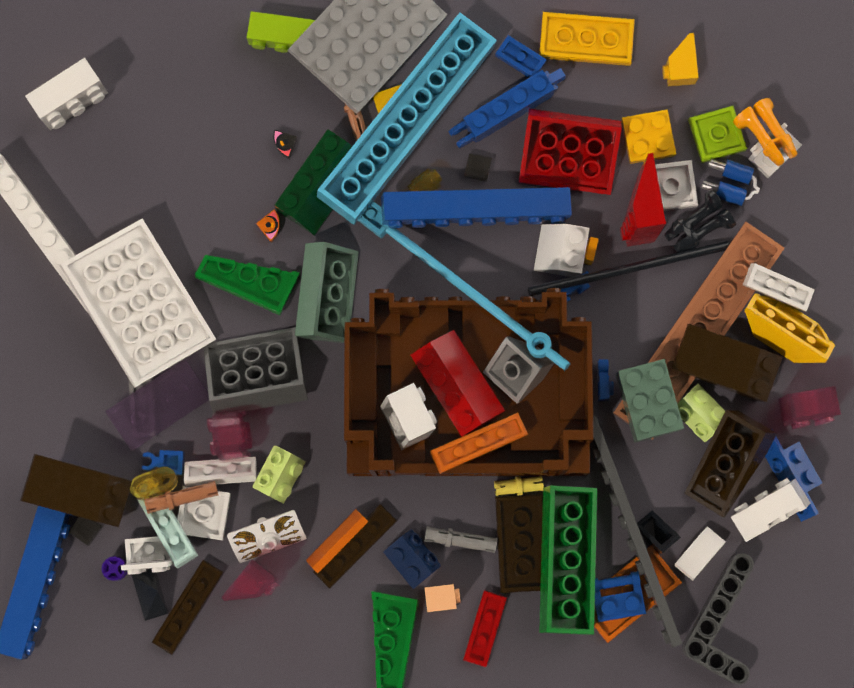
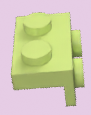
(700, 412)
(279, 474)

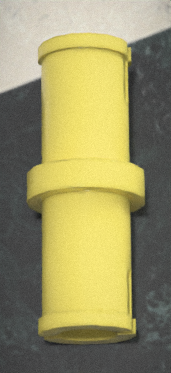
(518, 485)

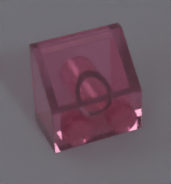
(252, 583)

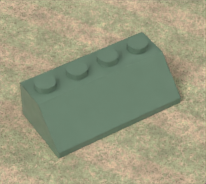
(326, 292)

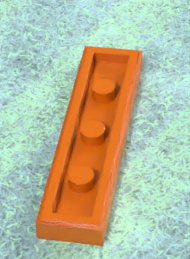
(479, 443)

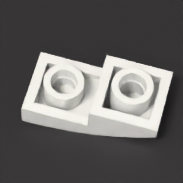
(699, 553)

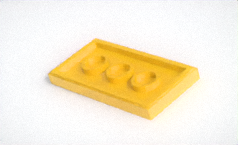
(586, 38)

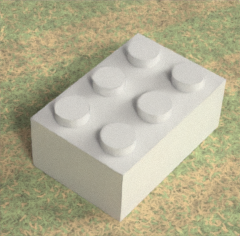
(67, 94)
(408, 415)

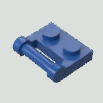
(621, 604)

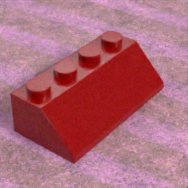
(457, 383)

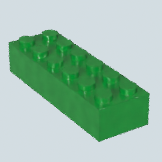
(568, 560)

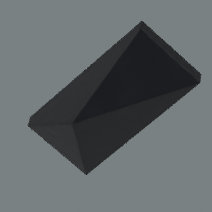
(657, 532)
(150, 594)

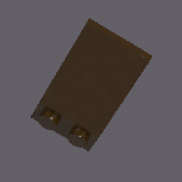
(727, 363)
(729, 461)
(76, 490)

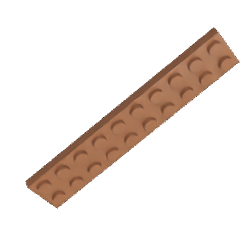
(716, 301)

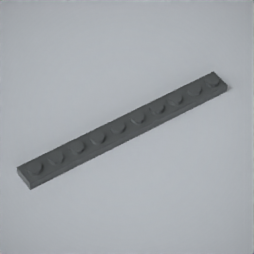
(635, 542)

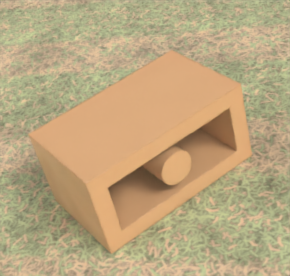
(442, 597)

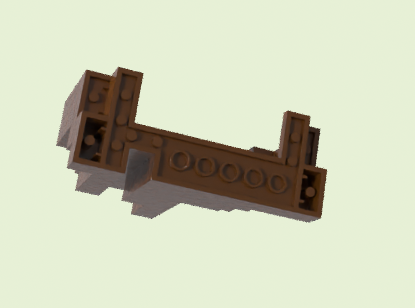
(380, 363)

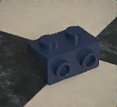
(412, 558)

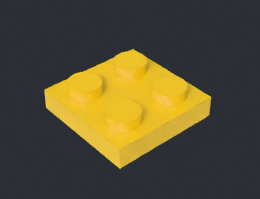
(648, 134)

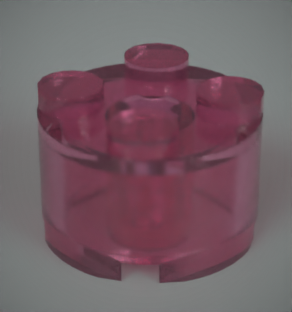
(230, 435)

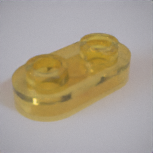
(154, 483)

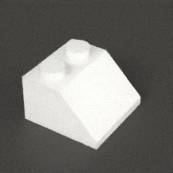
(561, 249)

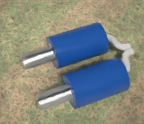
(736, 172)

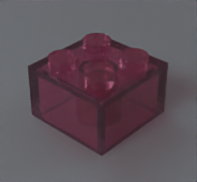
(809, 406)

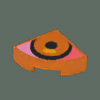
(270, 225)

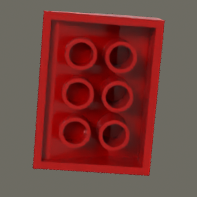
(570, 151)
(645, 210)

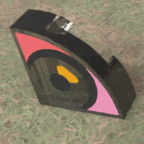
(284, 143)

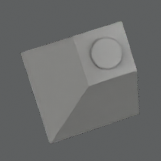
(516, 369)

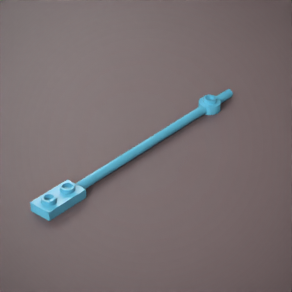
(373, 221)

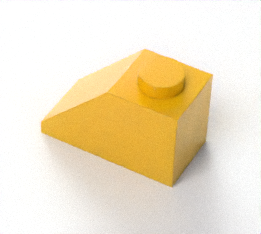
(682, 64)

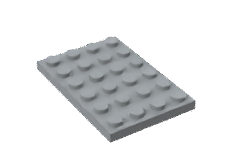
(363, 43)

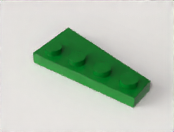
(256, 284)
(394, 629)

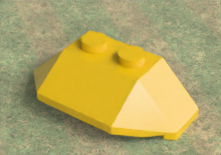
(788, 330)

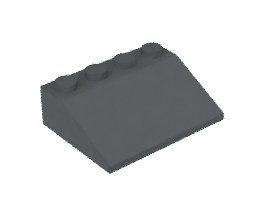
(255, 371)

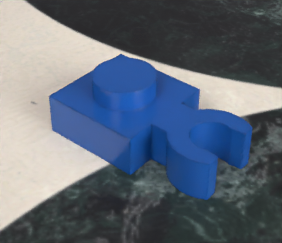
(605, 387)
(166, 458)

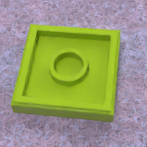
(716, 134)

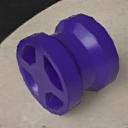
(108, 568)

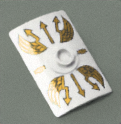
(266, 536)

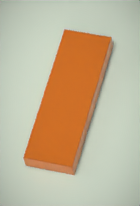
(337, 541)

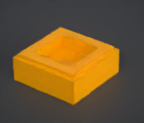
(590, 250)

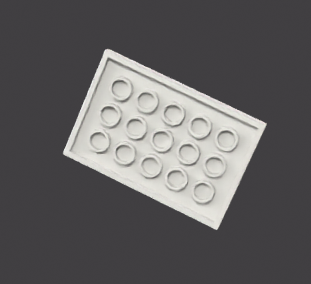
(137, 302)

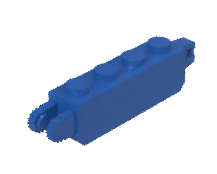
(508, 106)

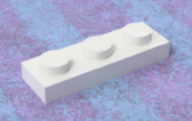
(778, 287)
(220, 471)

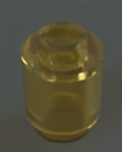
(426, 181)

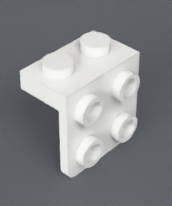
(146, 553)

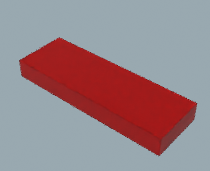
(484, 628)

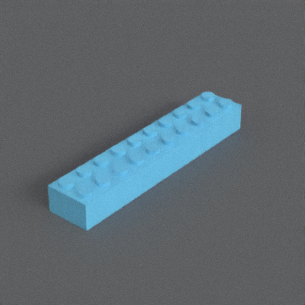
(406, 118)

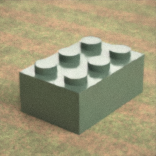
(649, 400)

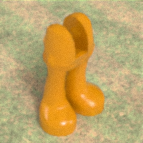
(771, 147)

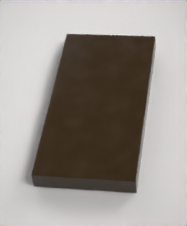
(519, 542)

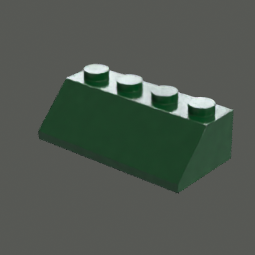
(300, 198)

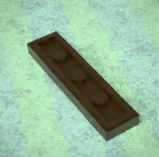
(378, 524)
(187, 607)

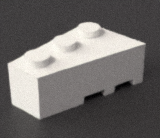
(770, 509)

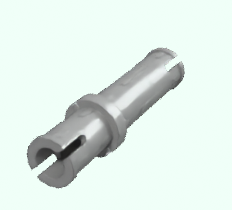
(460, 539)

